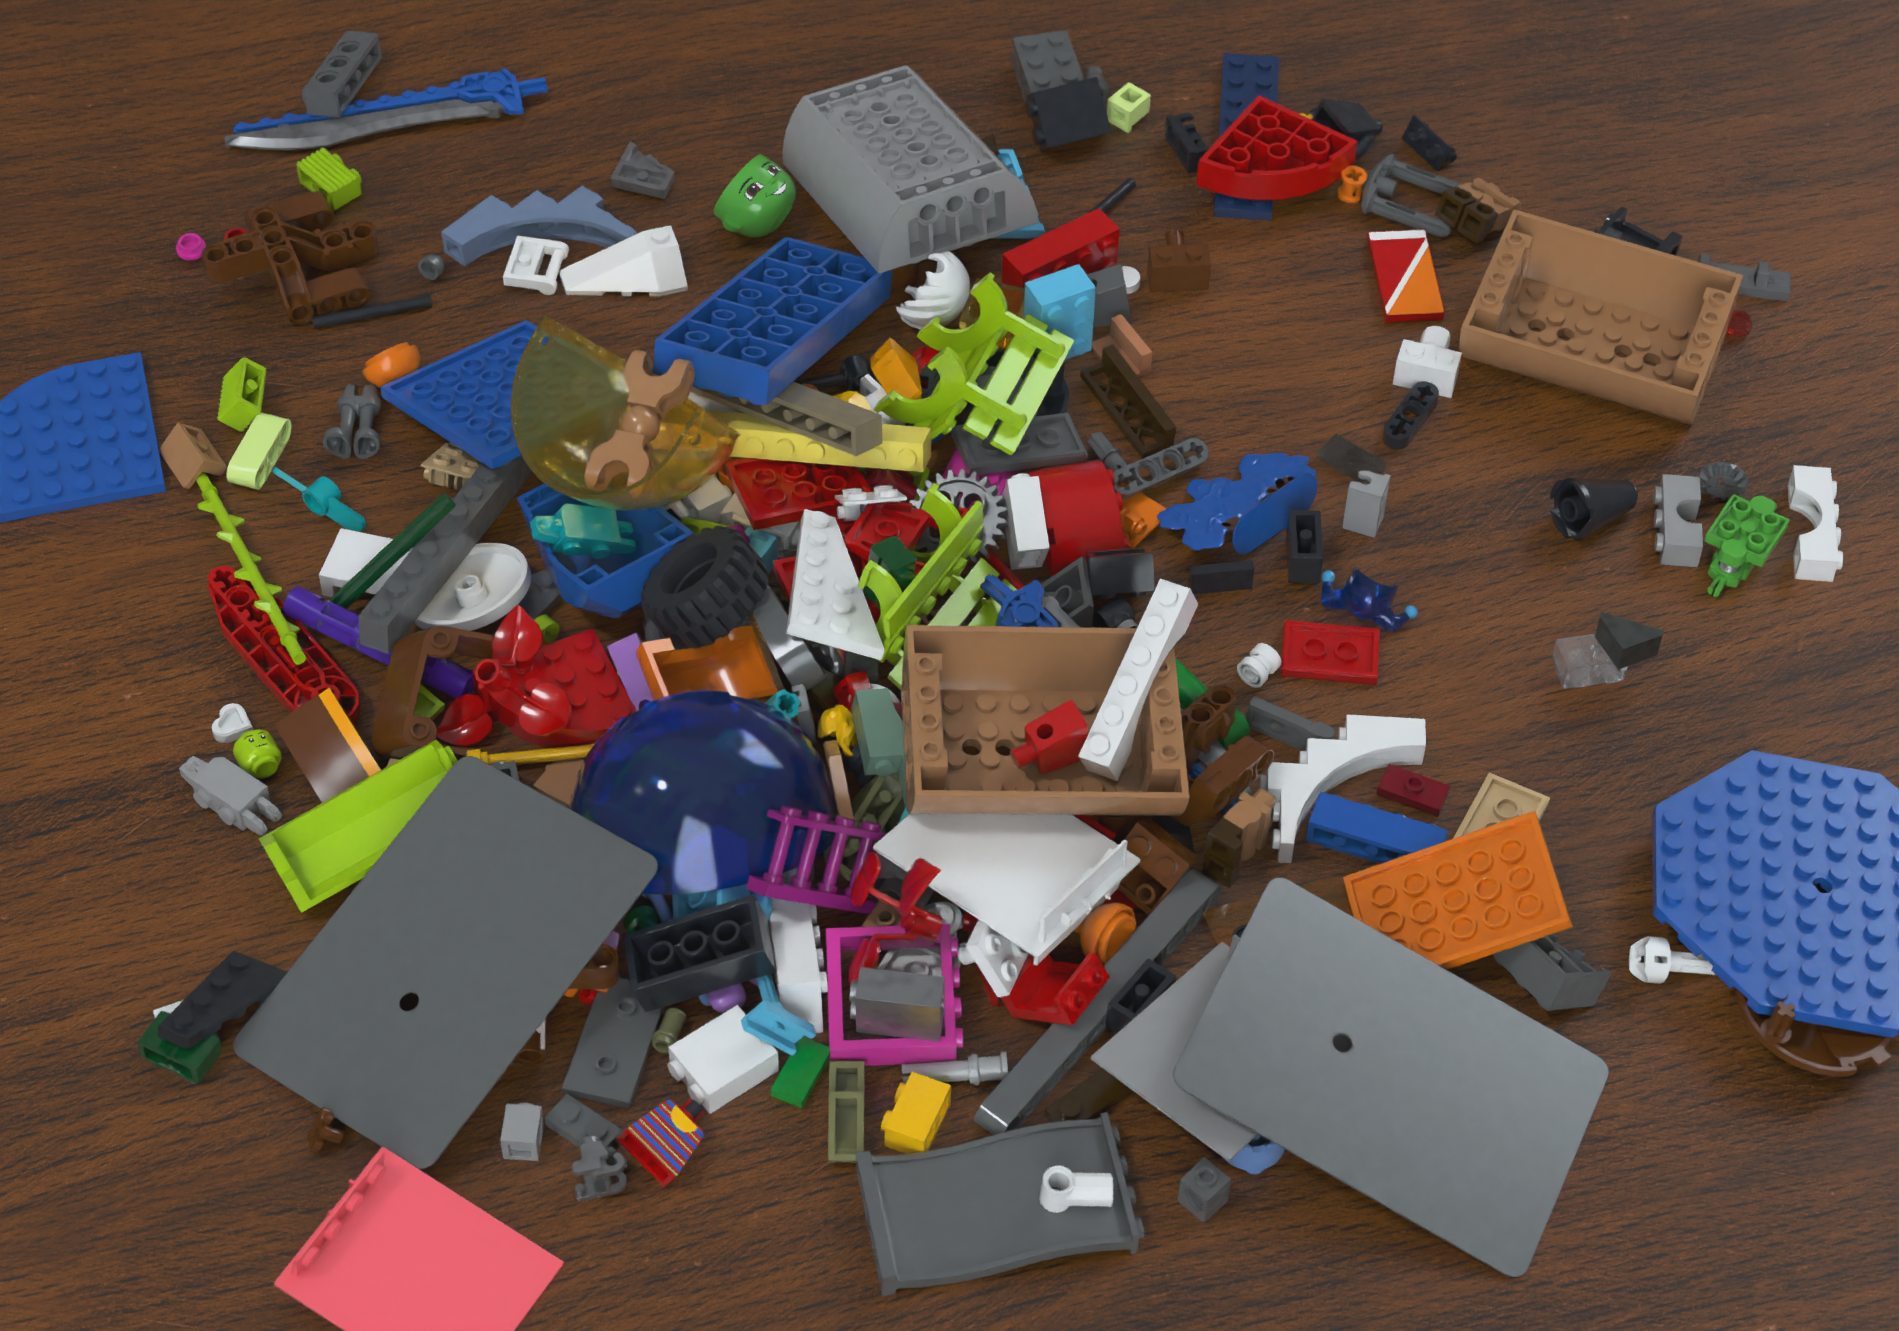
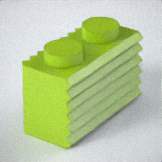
(330, 176)
(242, 394)

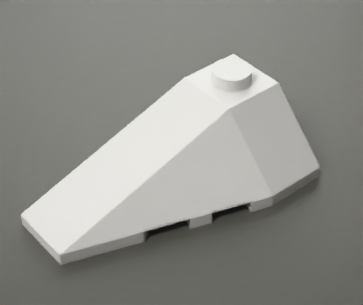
(637, 264)

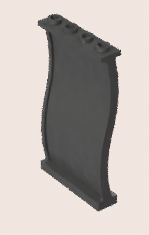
(979, 1206)

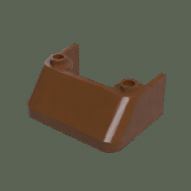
(396, 726)

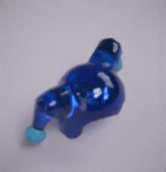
(1365, 600)

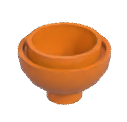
(392, 364)
(1106, 930)

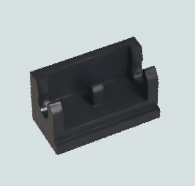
(1185, 141)

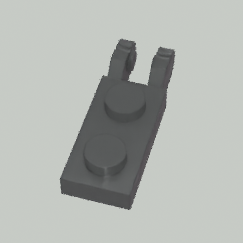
(1285, 725)
(577, 1121)

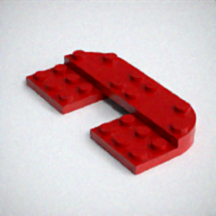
(781, 490)

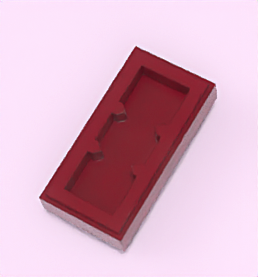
(1413, 790)

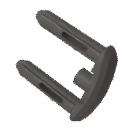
(1380, 183)

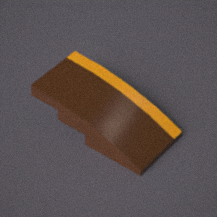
(327, 746)

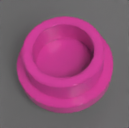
(190, 246)

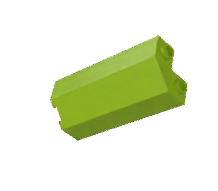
(351, 831)

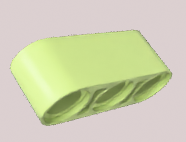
(259, 451)

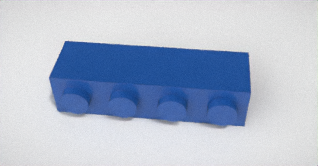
(1368, 830)

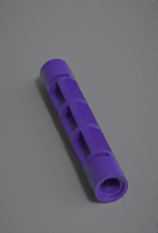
(344, 627)

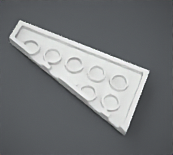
(826, 593)

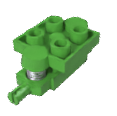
(1744, 538)

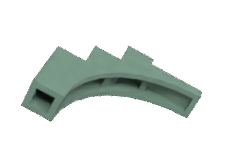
(879, 734)

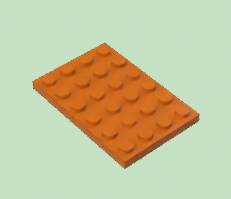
(1465, 894)

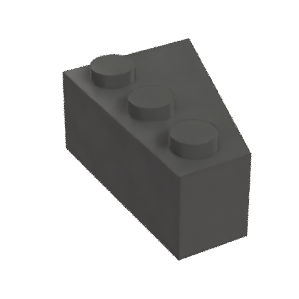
(1554, 973)

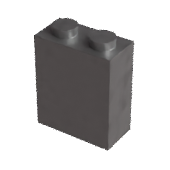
(898, 1004)

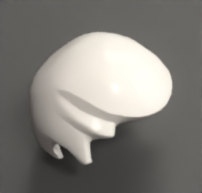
(941, 295)

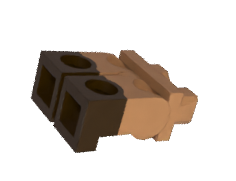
(1476, 208)
(1238, 836)

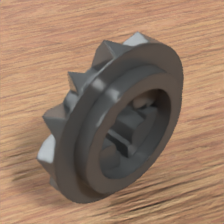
(1732, 475)

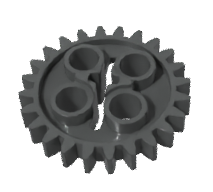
(972, 490)

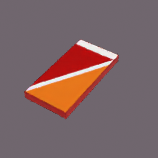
(1405, 276)

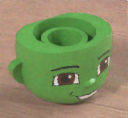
(756, 199)

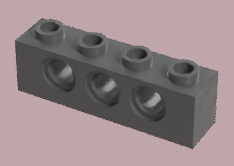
(342, 74)

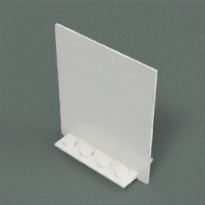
(1015, 871)

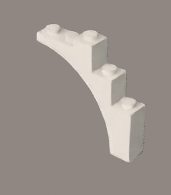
(1361, 747)

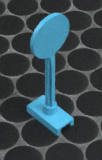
(769, 1019)

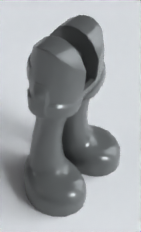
(351, 406)

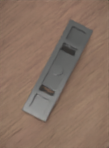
(1767, 285)

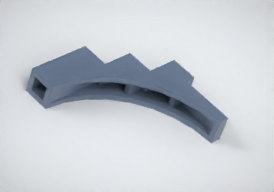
(497, 225)

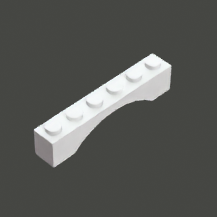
(1116, 722)

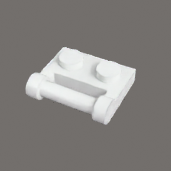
(526, 261)

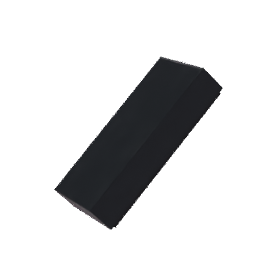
(1221, 577)

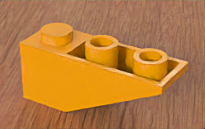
(896, 370)

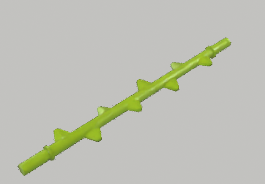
(250, 571)

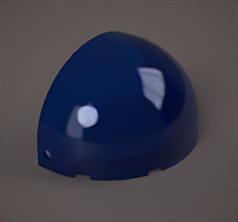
(696, 788)

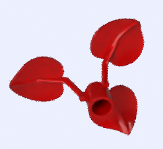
(543, 714)
(914, 920)

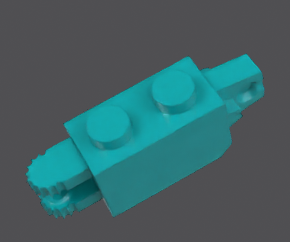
(584, 531)

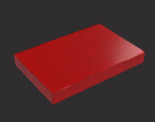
(1330, 652)

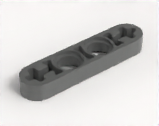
(1157, 469)

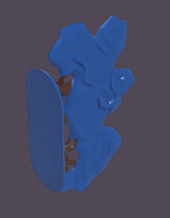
(1239, 503)

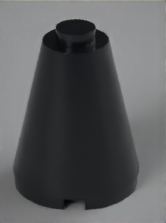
(1589, 504)

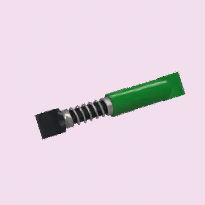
(1120, 615)

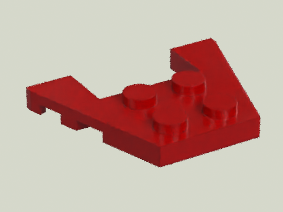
(887, 520)

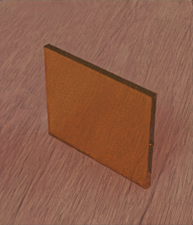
(770, 660)

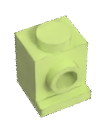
(1128, 106)

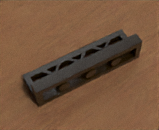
(1138, 398)

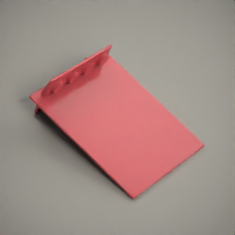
(415, 1259)

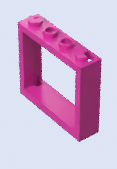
(894, 1050)

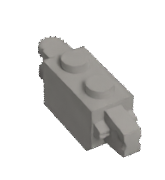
(230, 793)

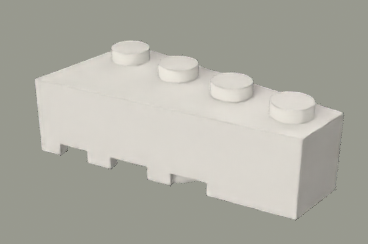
(798, 960)

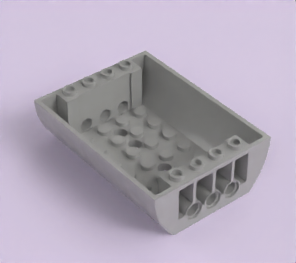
(901, 170)

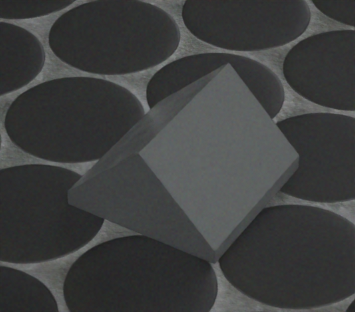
(1073, 592)

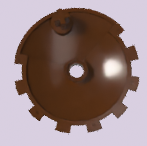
(1814, 1046)

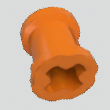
(1352, 184)

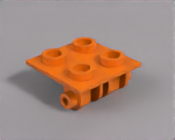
(1139, 517)

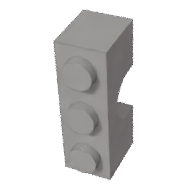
(1677, 501)

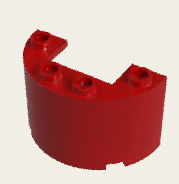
(1080, 512)

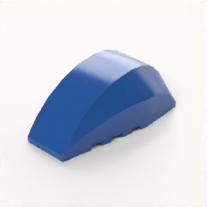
(612, 583)

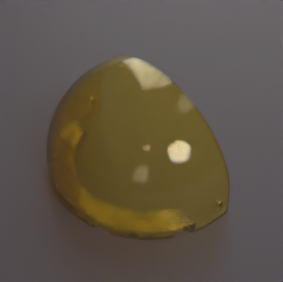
(573, 400)

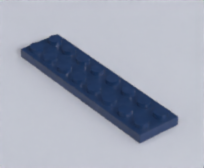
(1242, 81)

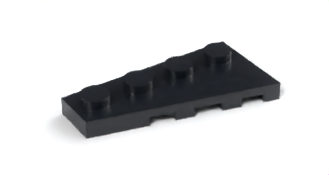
(219, 997)

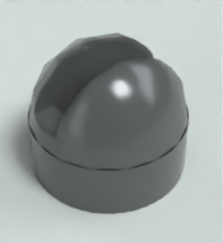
(431, 266)

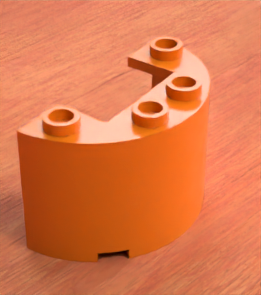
(728, 665)

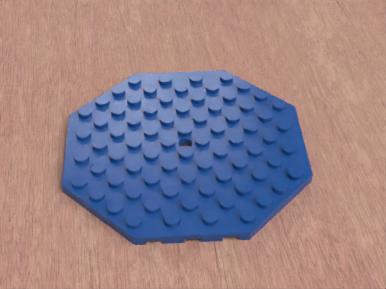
(1741, 877)

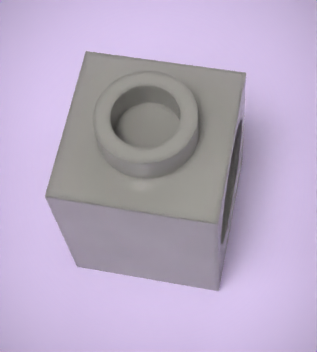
(522, 1132)

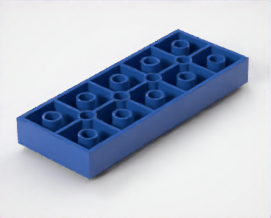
(773, 320)

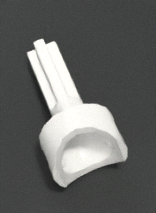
(1661, 960)

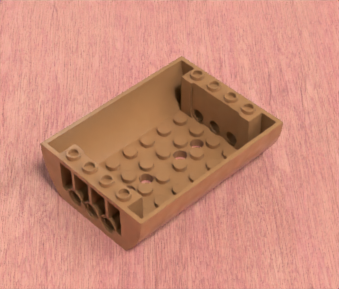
(1607, 302)
(991, 682)

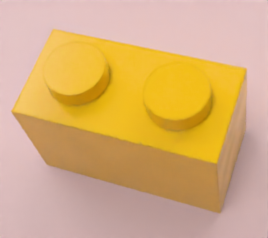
(917, 1114)

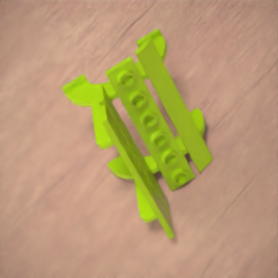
(965, 358)
(941, 571)

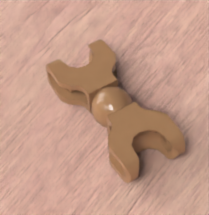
(649, 402)

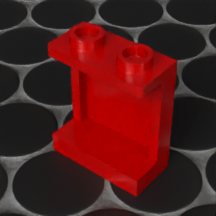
(1055, 989)

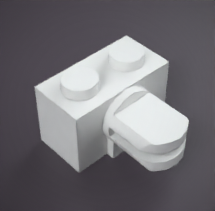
(1428, 361)

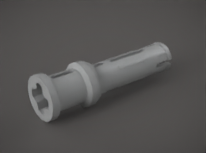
(974, 1069)

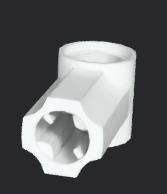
(1077, 1188)

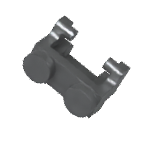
(597, 1172)

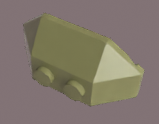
(876, 802)

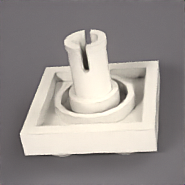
(995, 956)

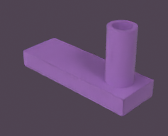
(624, 657)

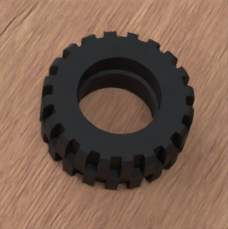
(704, 587)

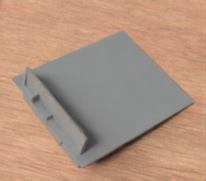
(1152, 1043)

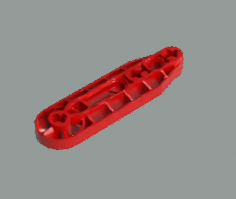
(236, 605)

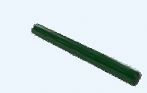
(393, 551)

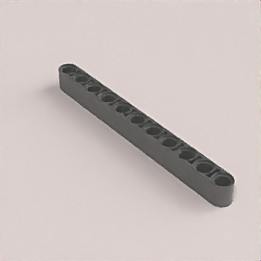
(1065, 1044)

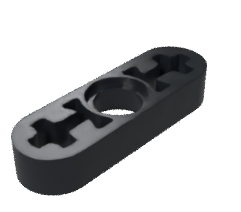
(1410, 426)

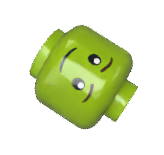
(257, 753)

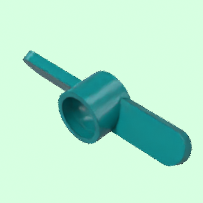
(324, 499)

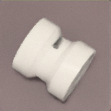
(1262, 661)

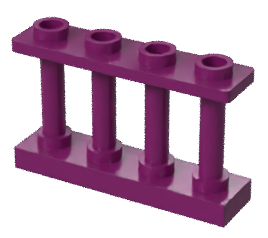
(799, 888)

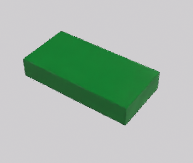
(801, 1072)

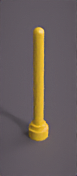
(534, 756)

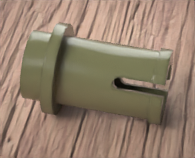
(668, 1030)

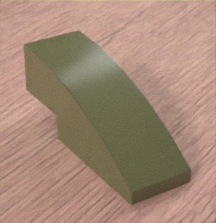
(846, 1110)

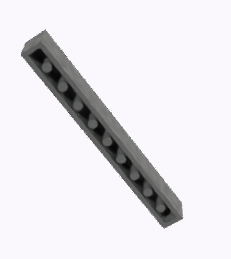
(439, 554)

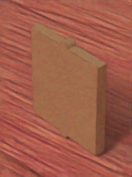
(559, 780)

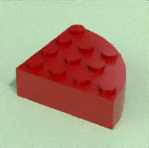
(1274, 155)
(586, 677)

